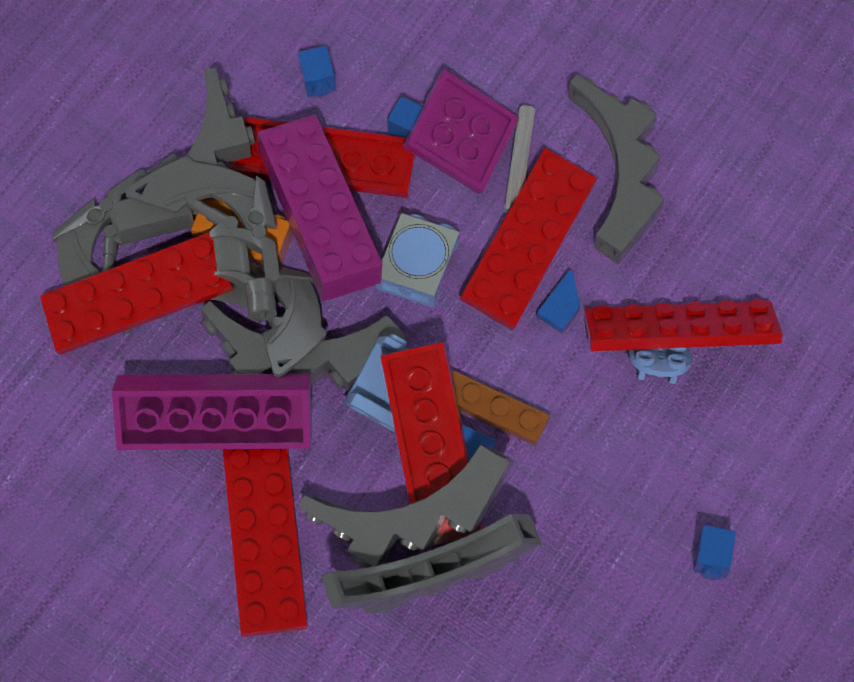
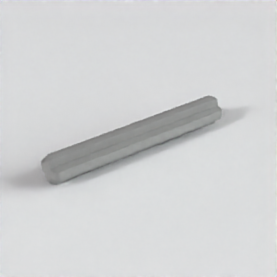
(520, 154)

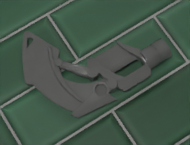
(185, 184)
(80, 232)
(298, 329)

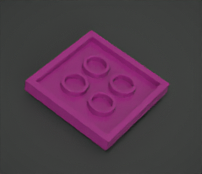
(461, 132)

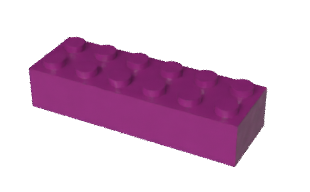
(319, 208)
(212, 411)

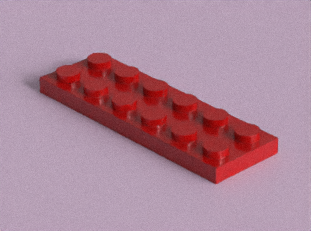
(366, 160)
(528, 239)
(133, 294)
(682, 325)
(426, 423)
(264, 541)

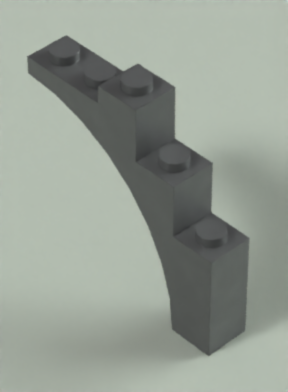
(219, 142)
(635, 165)
(339, 356)
(376, 532)
(428, 574)

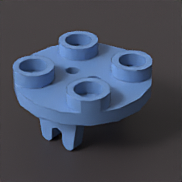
(661, 362)

